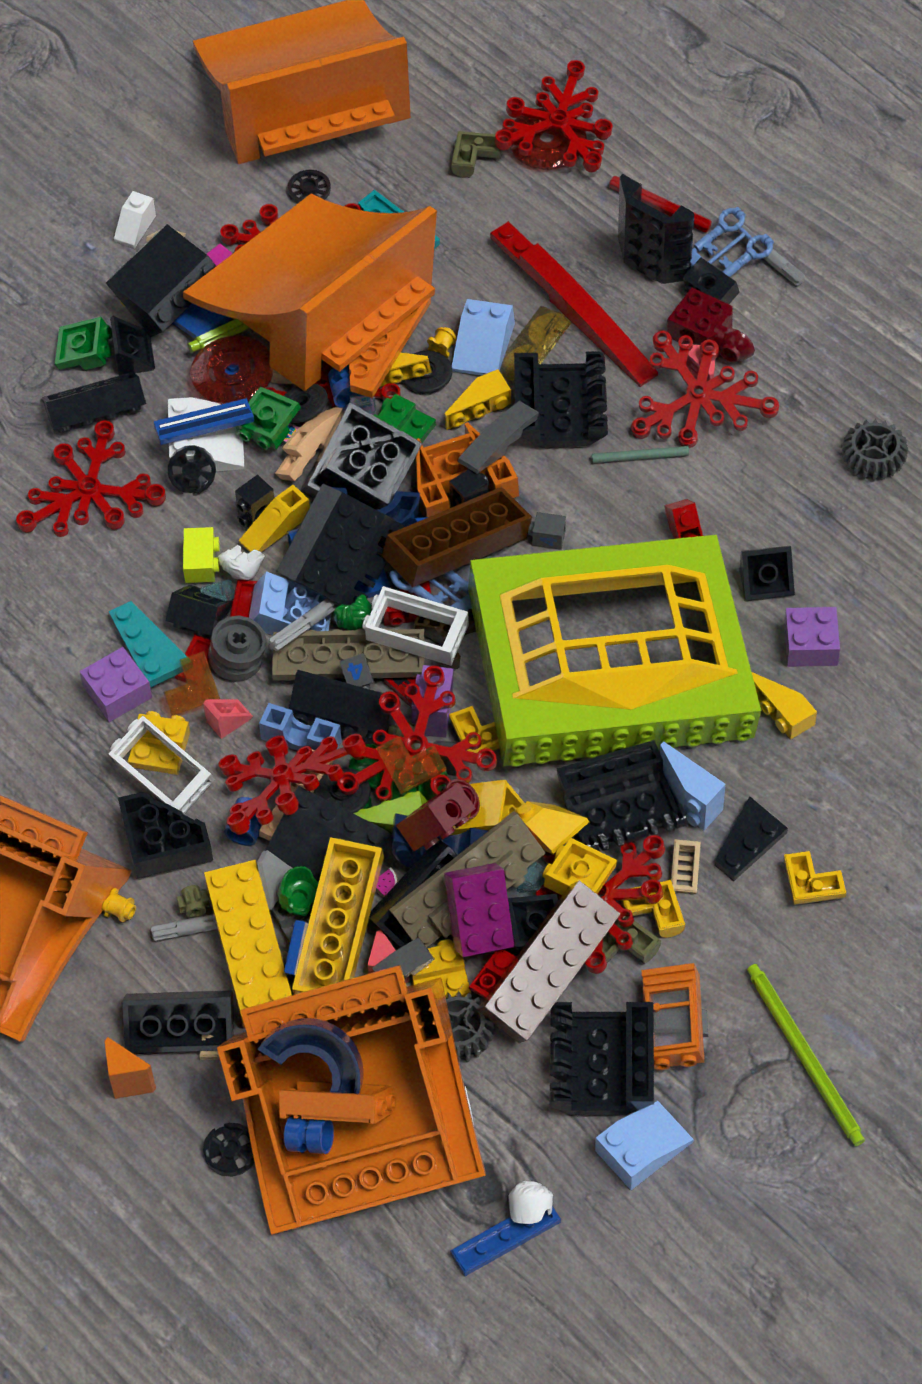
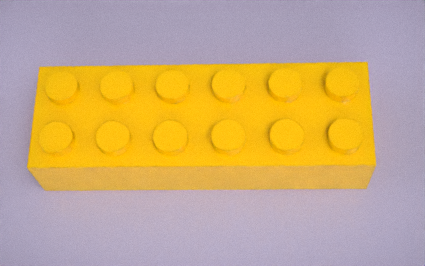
(339, 915)
(247, 934)

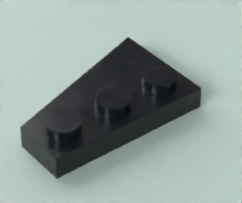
(749, 839)

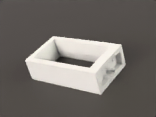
(422, 607)
(191, 791)

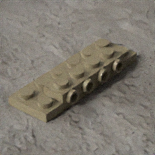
(322, 650)
(426, 909)

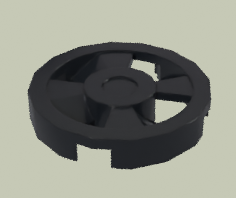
(192, 469)
(229, 1149)

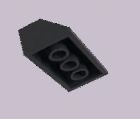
(94, 401)
(341, 703)
(430, 862)
(177, 1021)

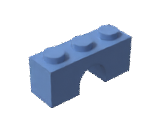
(281, 721)

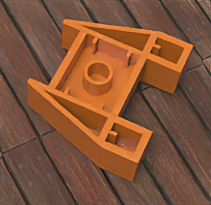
(440, 464)

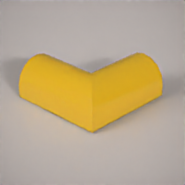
(466, 721)
(807, 885)
(666, 911)

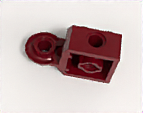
(709, 319)
(439, 815)

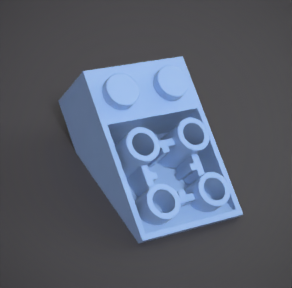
(281, 601)

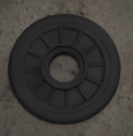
(437, 379)
(316, 401)
(349, 802)

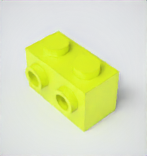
(199, 555)

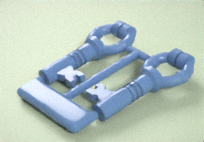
(750, 254)
(459, 584)

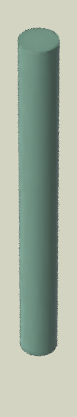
(640, 454)

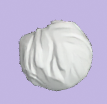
(239, 564)
(529, 1202)

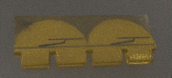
(537, 337)

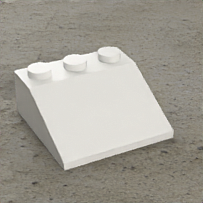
(223, 445)

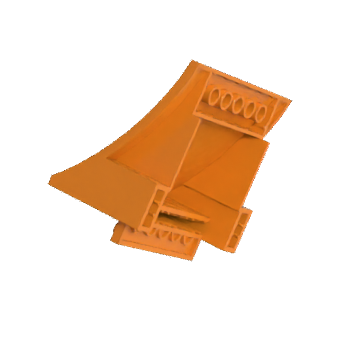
(306, 78)
(324, 283)
(46, 906)
(402, 1044)

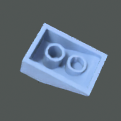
(482, 337)
(692, 787)
(641, 1143)

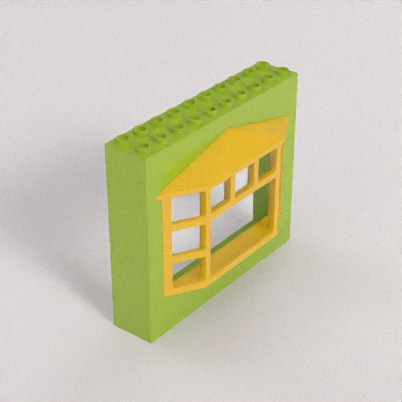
(616, 706)

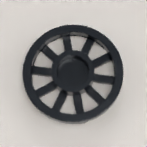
(308, 185)

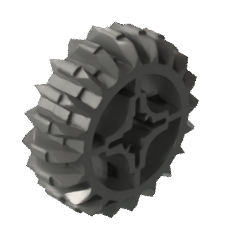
(876, 441)
(461, 1012)

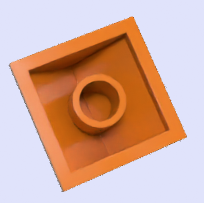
(127, 1072)

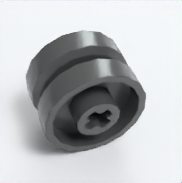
(237, 648)

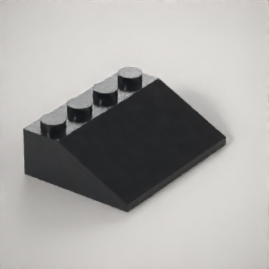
(155, 279)
(350, 428)
(305, 835)

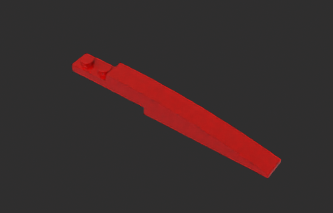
(574, 303)

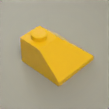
(550, 824)

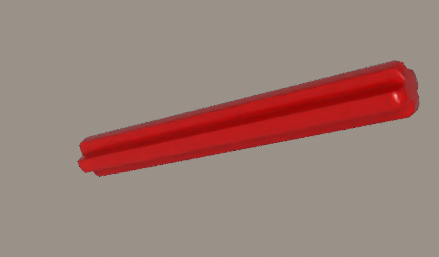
(664, 205)

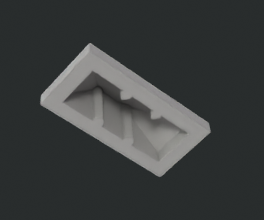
(271, 874)

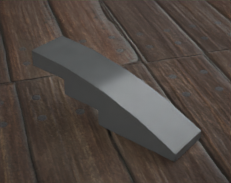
(497, 436)

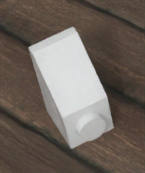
(134, 219)

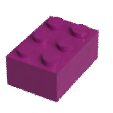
(479, 909)

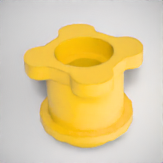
(442, 341)
(119, 906)

